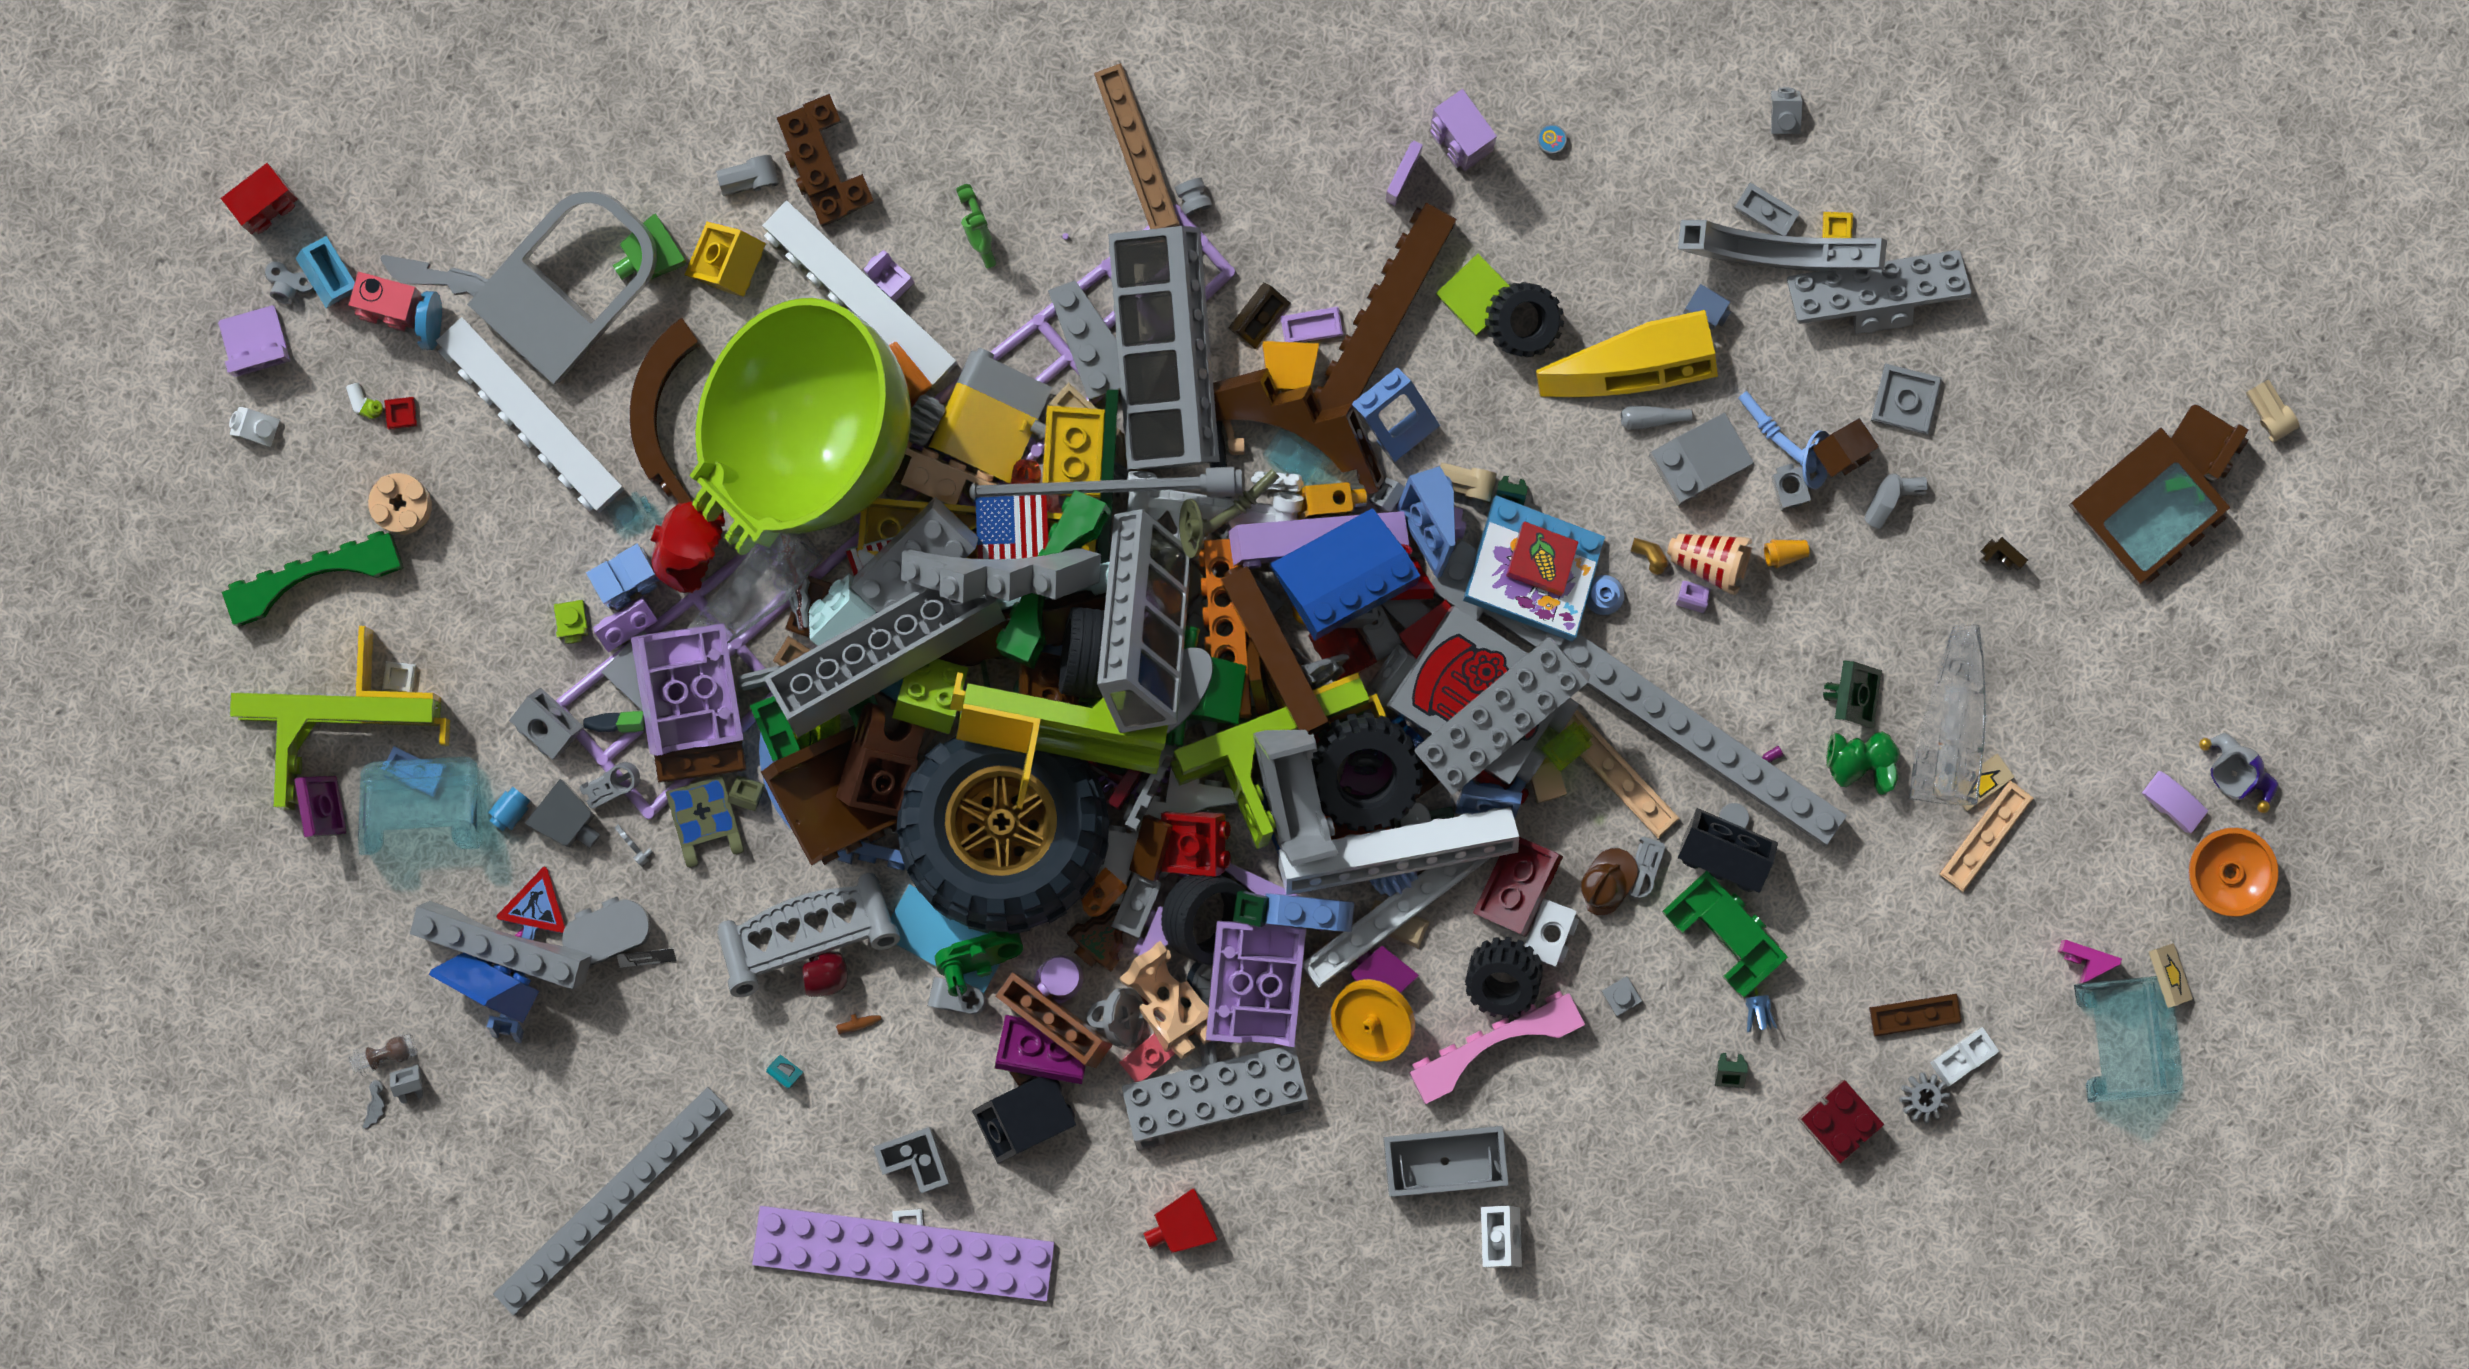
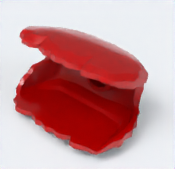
(684, 547)

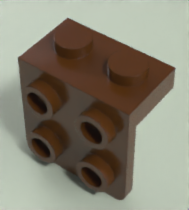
(2209, 442)

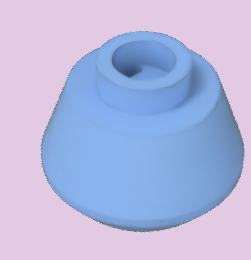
(1596, 596)

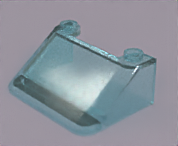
(420, 796)
(2134, 1039)

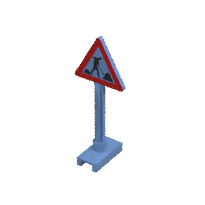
(534, 909)

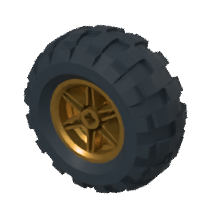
(1003, 890)

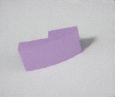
(2174, 800)

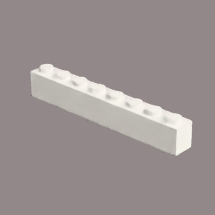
(855, 290)
(530, 415)
(1406, 850)

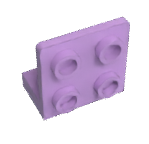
(253, 341)

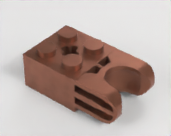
(879, 763)

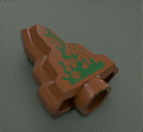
(1098, 940)

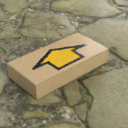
(1993, 776)
(2170, 975)

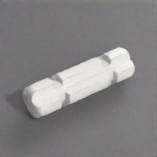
(1285, 482)

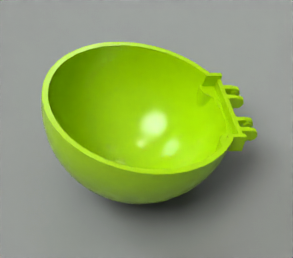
(799, 423)

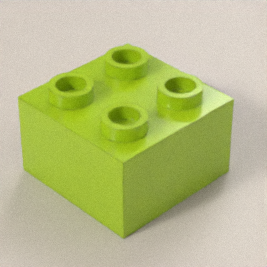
(928, 695)

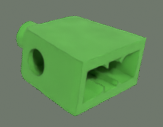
(668, 255)

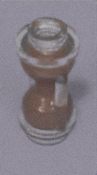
(397, 1049)

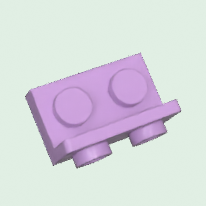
(625, 624)

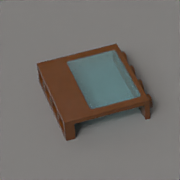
(2151, 507)

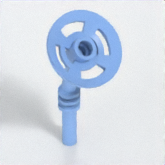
(1806, 457)

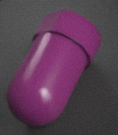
(1773, 754)

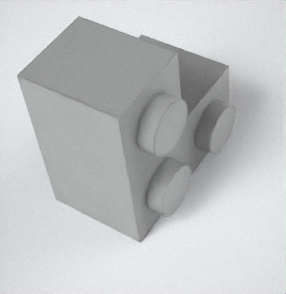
(920, 1153)

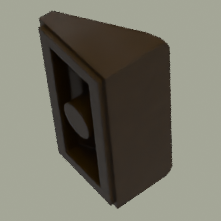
(1259, 315)

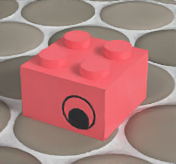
(384, 300)

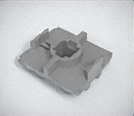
(1324, 670)

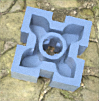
(623, 577)

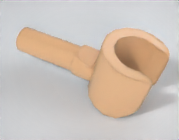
(1235, 445)

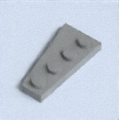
(1088, 339)
(1147, 789)

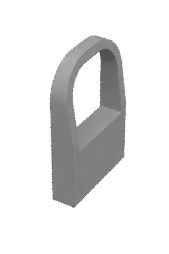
(542, 317)

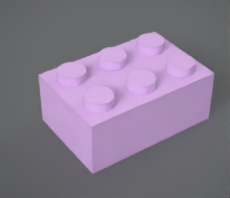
(1462, 131)

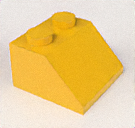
(725, 258)

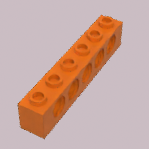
(1213, 554)

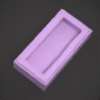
(1312, 325)

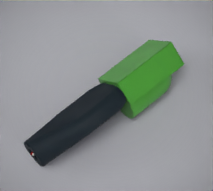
(610, 722)

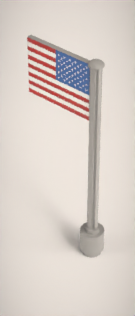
(1015, 517)

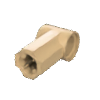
(2273, 413)
(1471, 483)

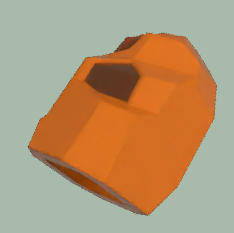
(1103, 893)

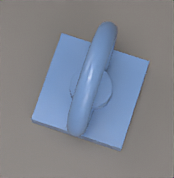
(1487, 796)

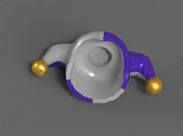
(2249, 770)

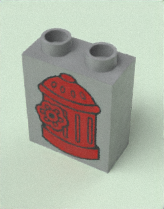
(1456, 668)

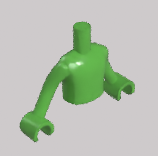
(976, 226)

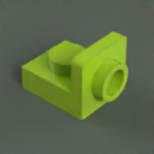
(571, 621)

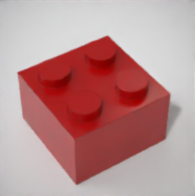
(260, 199)

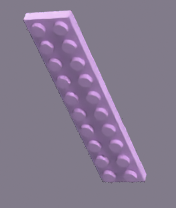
(903, 1253)

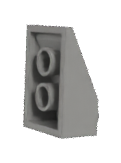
(1700, 459)

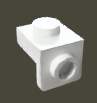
(253, 426)

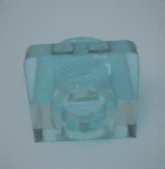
(629, 512)

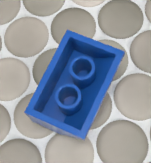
(488, 984)

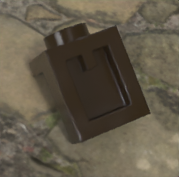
(2008, 557)

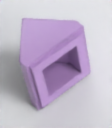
(1693, 596)

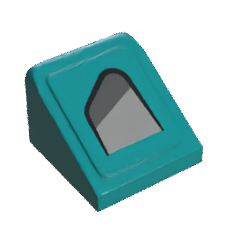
(784, 1071)

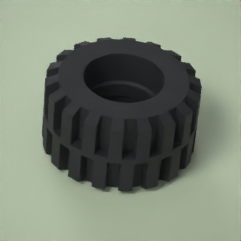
(1500, 318)
(1508, 958)

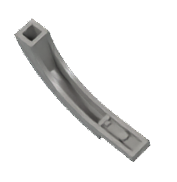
(1779, 251)

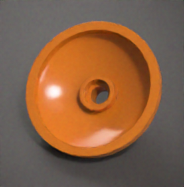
(2253, 866)

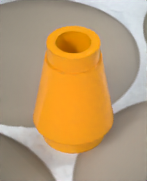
(1784, 552)

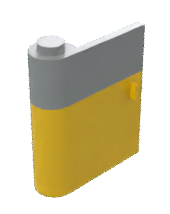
(990, 415)

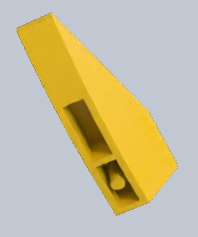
(1636, 361)

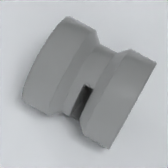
(1192, 194)

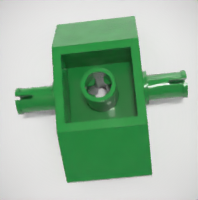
(1223, 697)

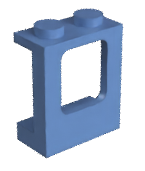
(1408, 431)

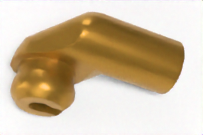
(1654, 553)

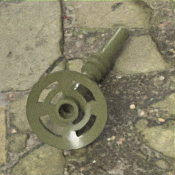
(1197, 528)

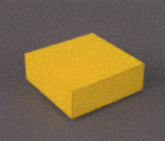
(1837, 225)

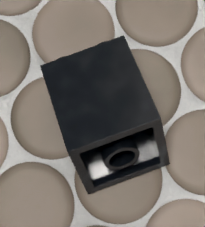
(1024, 1117)

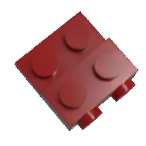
(1197, 843)

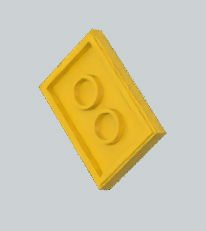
(1073, 445)

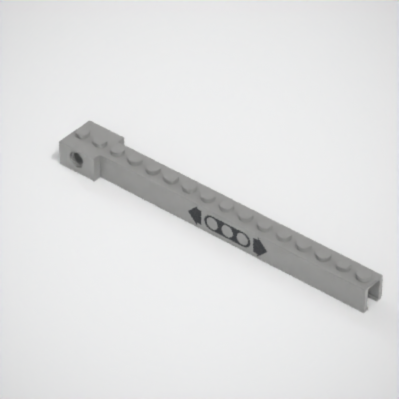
(1661, 713)

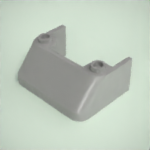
(1293, 795)

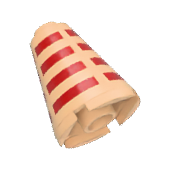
(1712, 558)

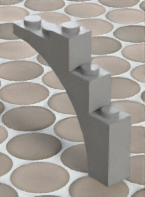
(1002, 578)

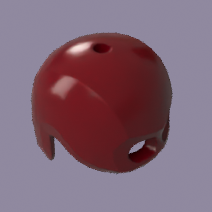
(825, 975)

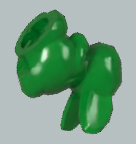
(1853, 759)

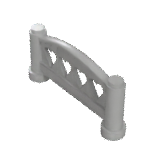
(868, 921)

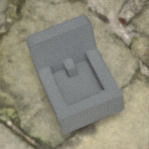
(1786, 111)

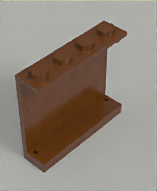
(806, 793)

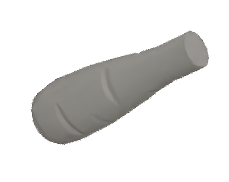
(1646, 417)

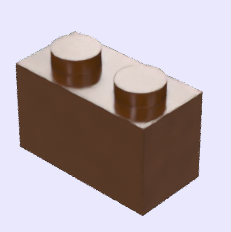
(1846, 449)

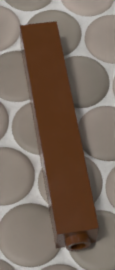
(1274, 651)

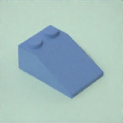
(1430, 516)

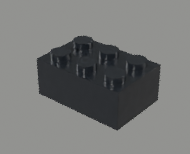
(1727, 851)

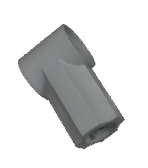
(751, 175)

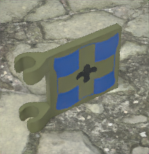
(703, 815)

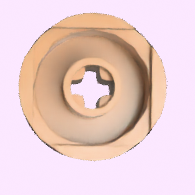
(408, 518)

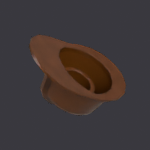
(1608, 881)

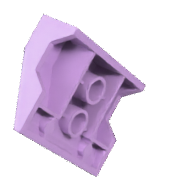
(686, 688)
(1255, 983)

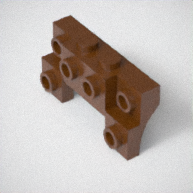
(816, 170)

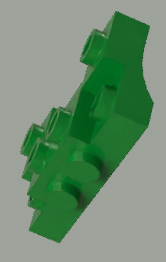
(778, 732)
(1733, 926)

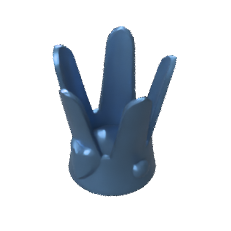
(1761, 1006)

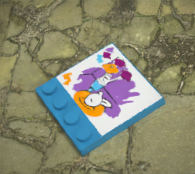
(1519, 601)

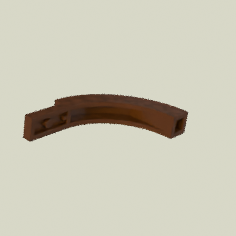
(645, 397)

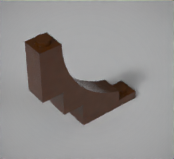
(1333, 430)

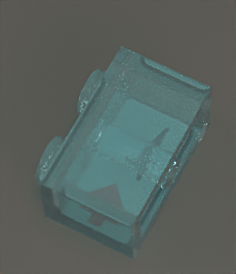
(1296, 456)

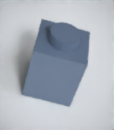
(1710, 302)

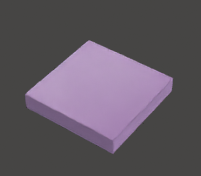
(1403, 172)

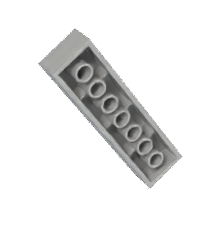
(876, 654)

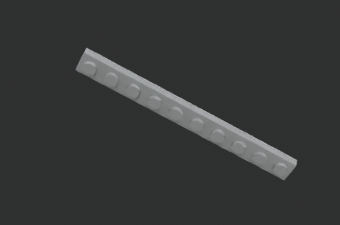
(610, 1201)

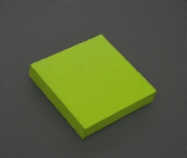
(1470, 293)

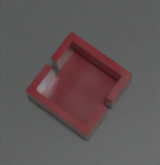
(1840, 1121)

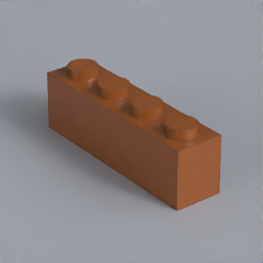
(1054, 1020)

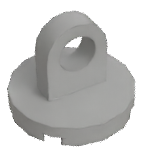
(1121, 1017)

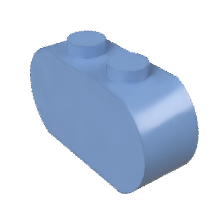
(1309, 912)

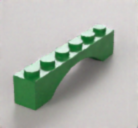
(1079, 524)
(255, 599)

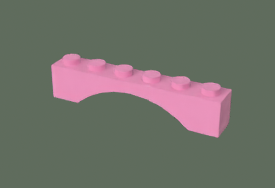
(1551, 1020)

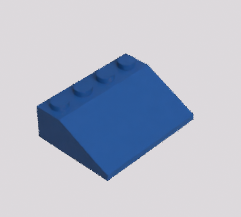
(1345, 573)

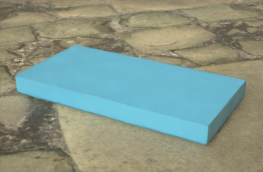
(928, 931)

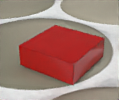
(400, 413)

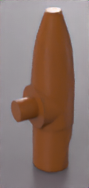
(857, 1023)

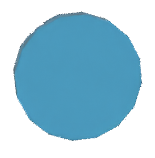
(428, 320)

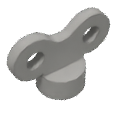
(286, 283)

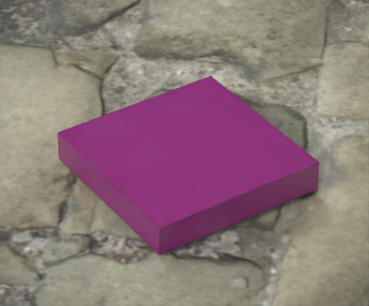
(320, 806)

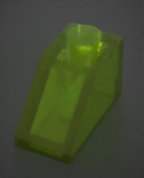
(1568, 745)

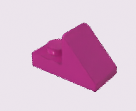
(2096, 961)

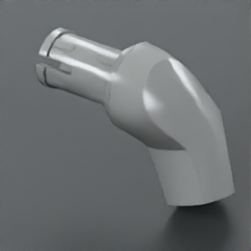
(1888, 494)

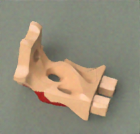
(1178, 1023)

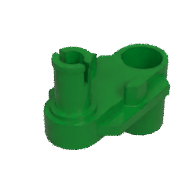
(976, 955)

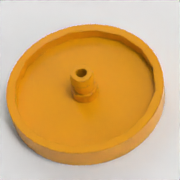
(1373, 1020)

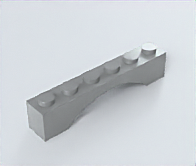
(538, 959)

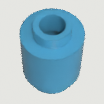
(509, 809)

